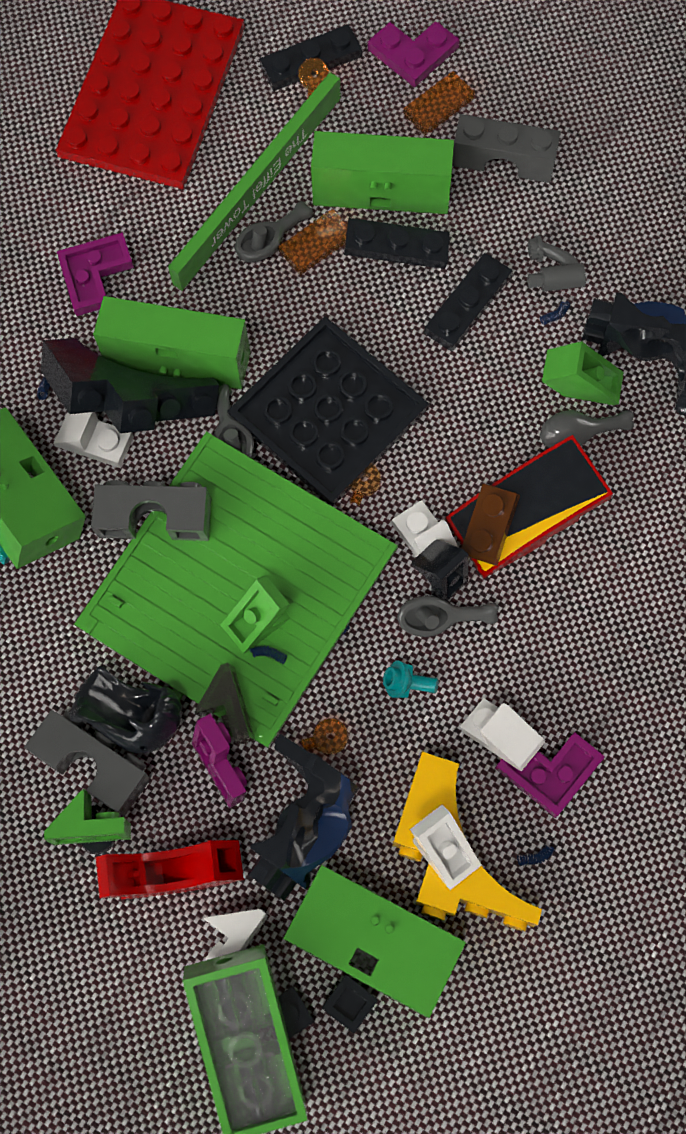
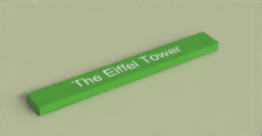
(254, 182)

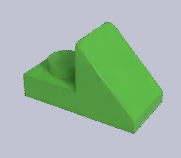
(256, 615)
(77, 826)

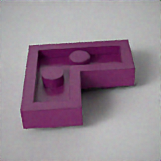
(413, 58)
(86, 264)
(212, 746)
(555, 781)

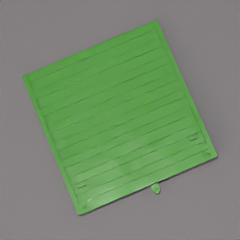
(171, 596)

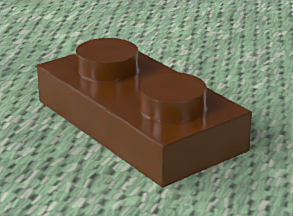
(490, 524)

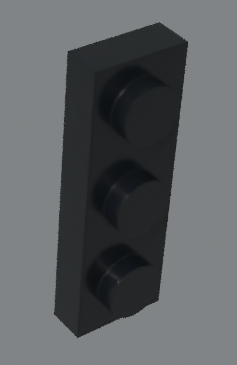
(332, 47)
(396, 243)
(468, 302)

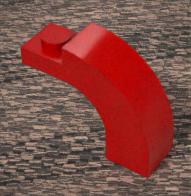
(169, 871)

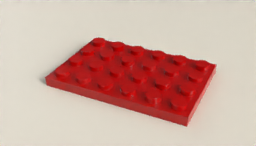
(151, 90)

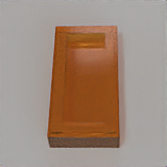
(439, 103)
(314, 242)

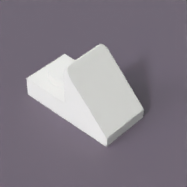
(93, 439)
(420, 528)
(503, 733)
(445, 847)
(239, 929)

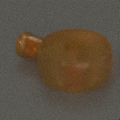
(305, 76)
(366, 488)
(326, 745)

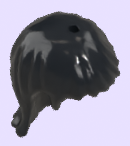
(125, 714)

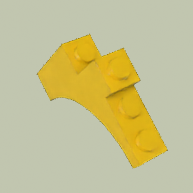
(436, 786)

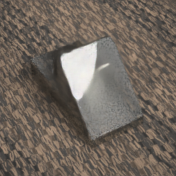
(226, 694)

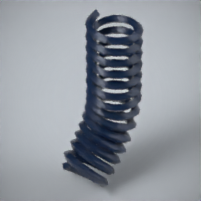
(553, 315)
(43, 387)
(261, 651)
(542, 859)

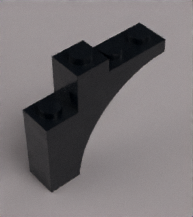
(127, 396)

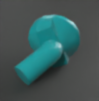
(404, 680)

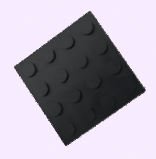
(328, 410)

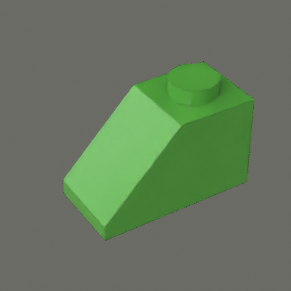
(582, 374)

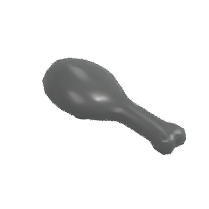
(264, 238)
(582, 426)
(229, 429)
(432, 615)

